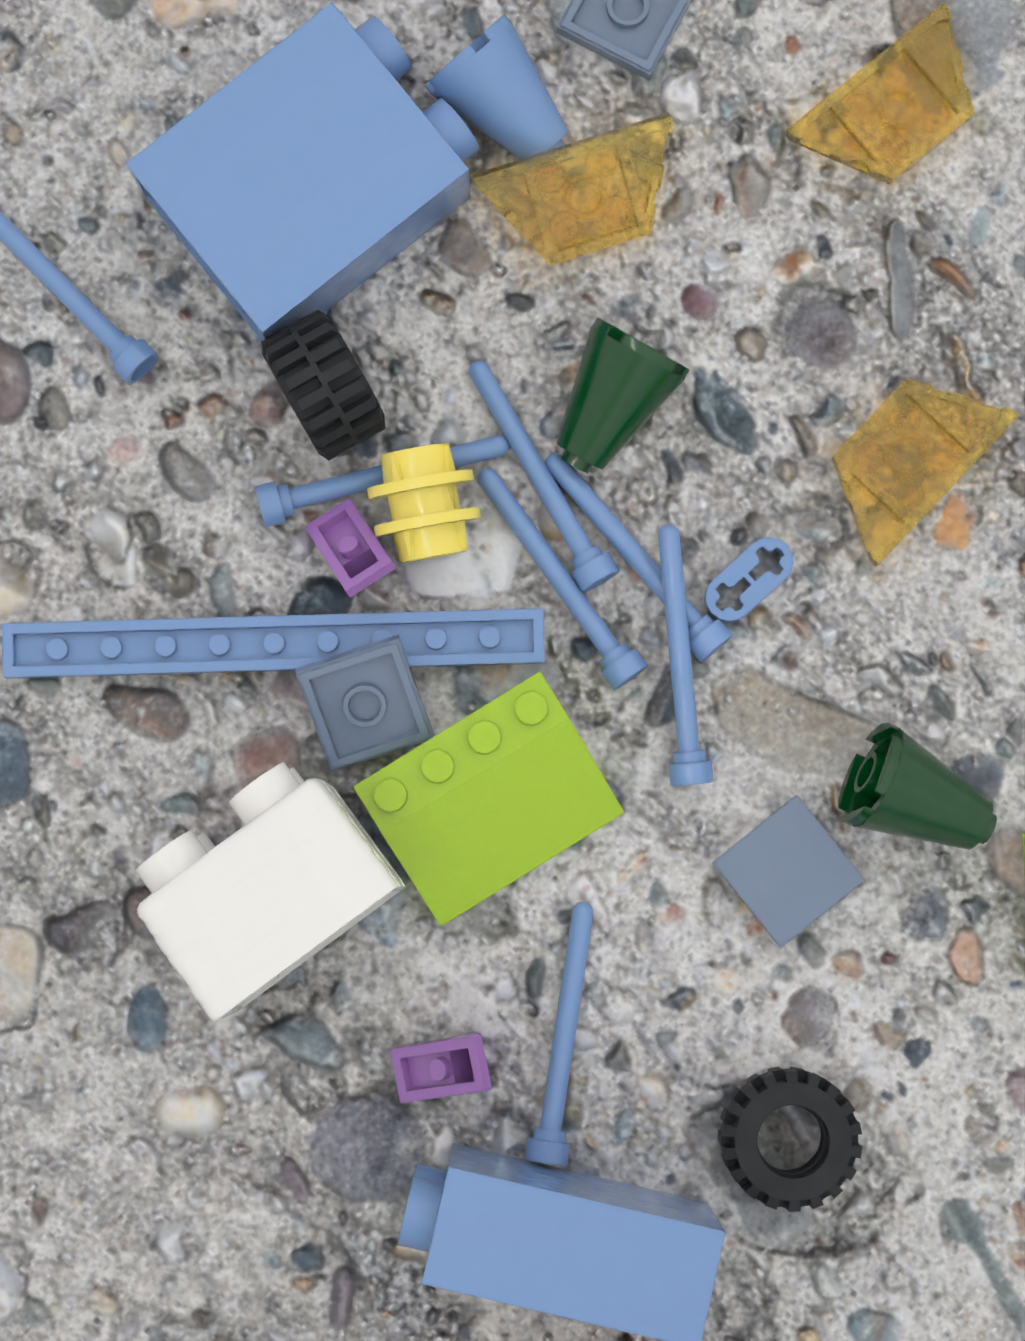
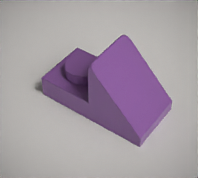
(350, 547)
(441, 1068)

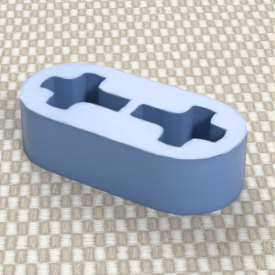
(740, 570)

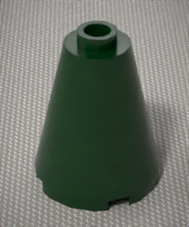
(613, 395)
(913, 794)

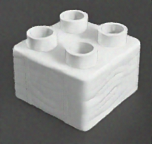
(266, 894)

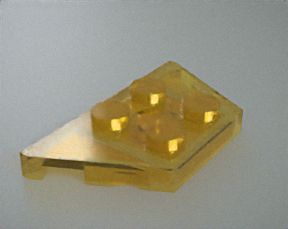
(894, 105)
(583, 191)
(911, 458)

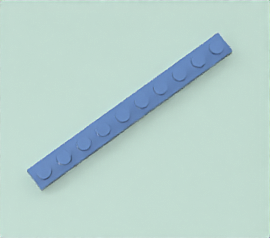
(266, 642)

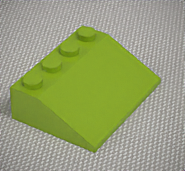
(489, 799)

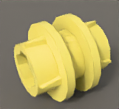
(424, 502)

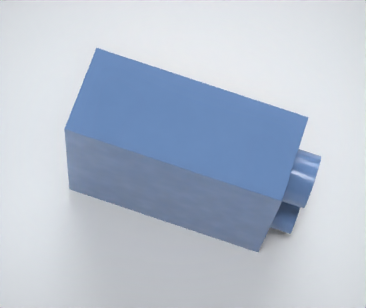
(307, 171)
(565, 1243)

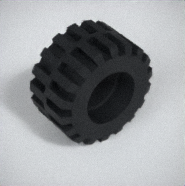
(323, 384)
(828, 1166)

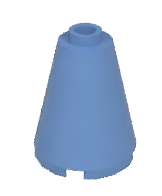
(501, 92)

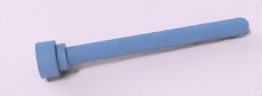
(130, 356)
(280, 501)
(590, 563)
(704, 633)
(618, 660)
(690, 761)
(548, 1140)

